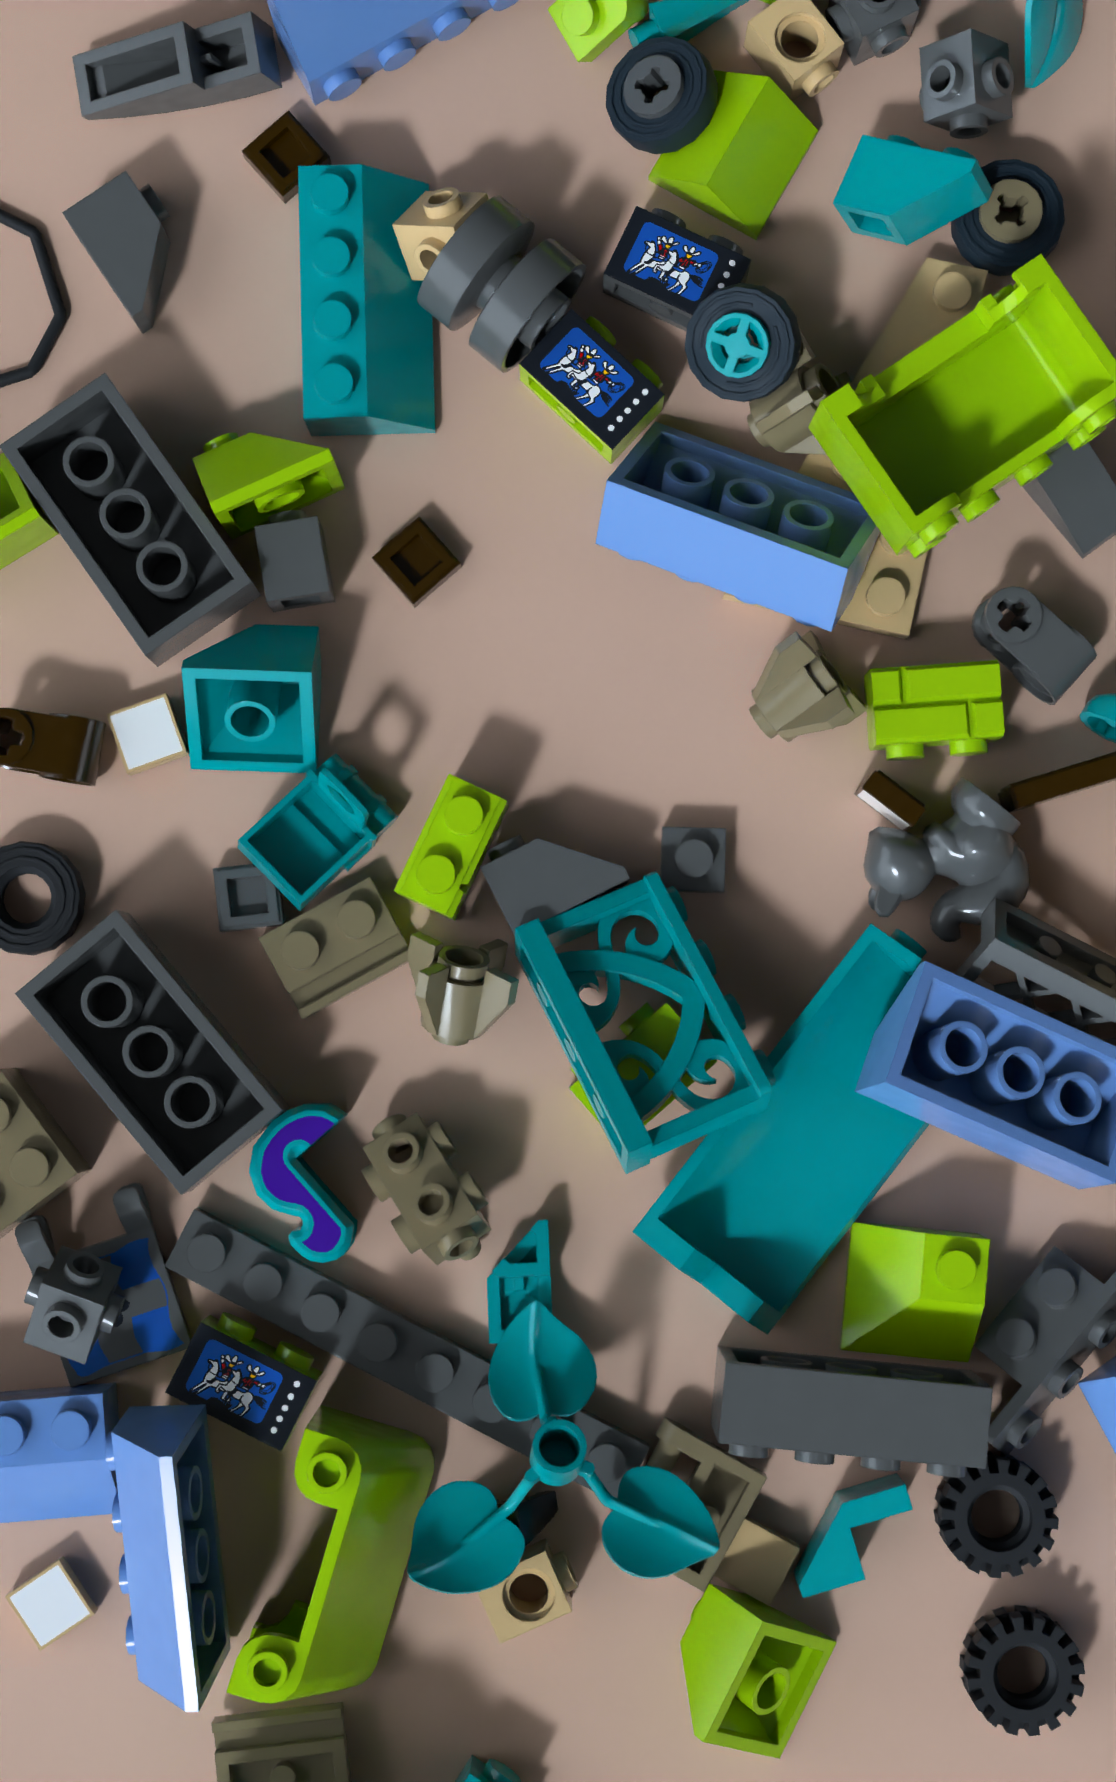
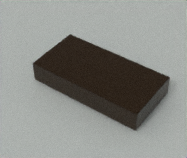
(1058, 783)

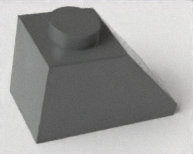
(125, 242)
(546, 879)

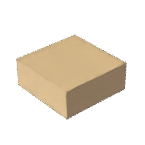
(757, 1561)

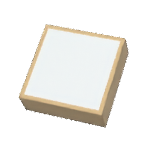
(147, 734)
(51, 1603)

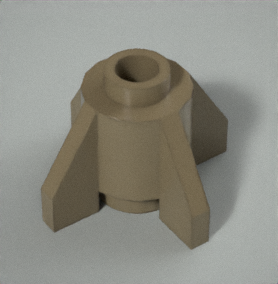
(785, 414)
(802, 691)
(460, 987)

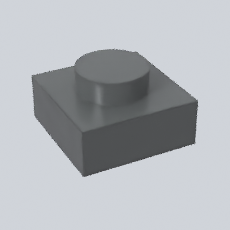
(693, 859)

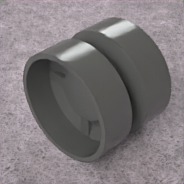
(487, 274)

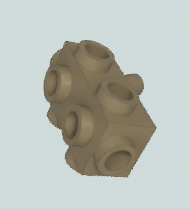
(435, 1203)

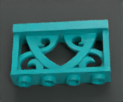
(624, 1103)

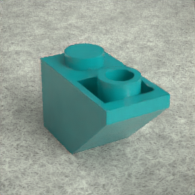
(908, 190)

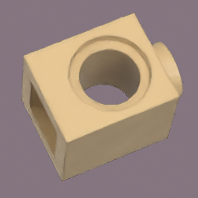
(789, 22)
(513, 1616)

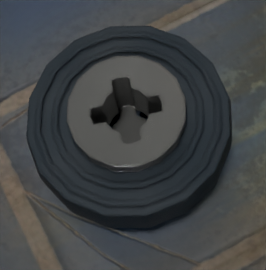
(674, 114)

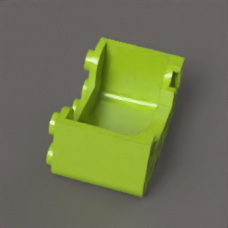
(971, 411)

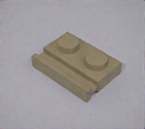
(336, 948)
(283, 1745)

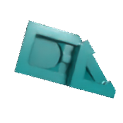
(520, 1280)

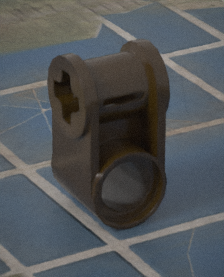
(53, 745)

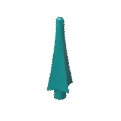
(681, 18)

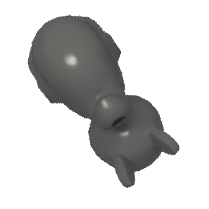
(968, 847)

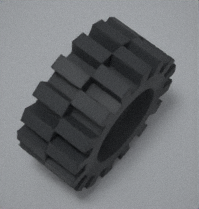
(1018, 1546)
(1031, 1708)

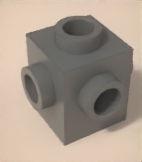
(872, 26)
(966, 83)
(81, 1293)

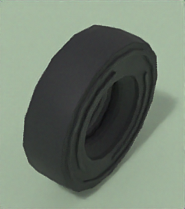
(66, 898)

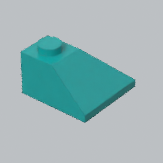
(255, 701)

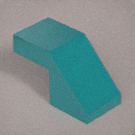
(831, 1553)

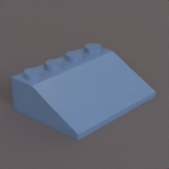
(347, 40)

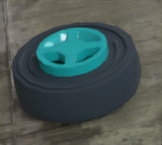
(723, 352)

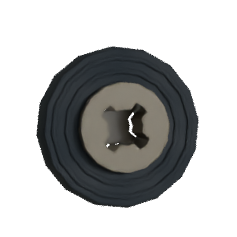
(993, 238)

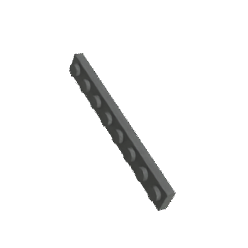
(376, 1339)

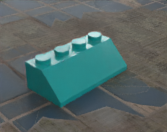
(360, 314)

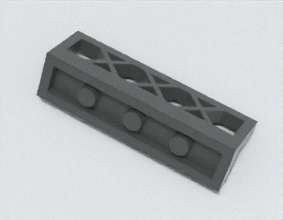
(1051, 963)

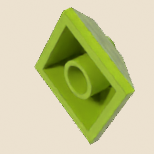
(262, 476)
(913, 1291)
(749, 1671)

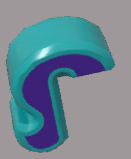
(293, 1186)

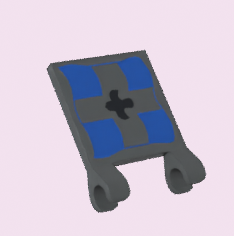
(151, 1315)

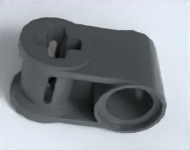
(1039, 646)

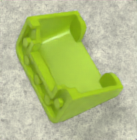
(377, 1484)

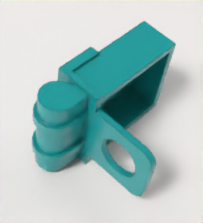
(317, 831)

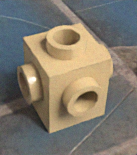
(431, 223)

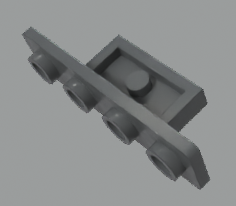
(1045, 1340)

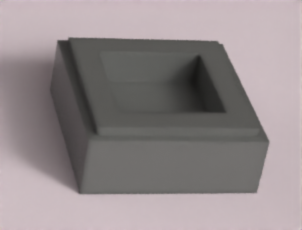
(246, 899)

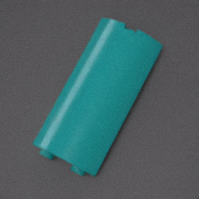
(785, 1185)

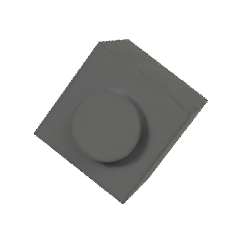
(294, 561)

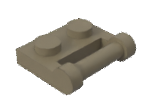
(719, 1480)

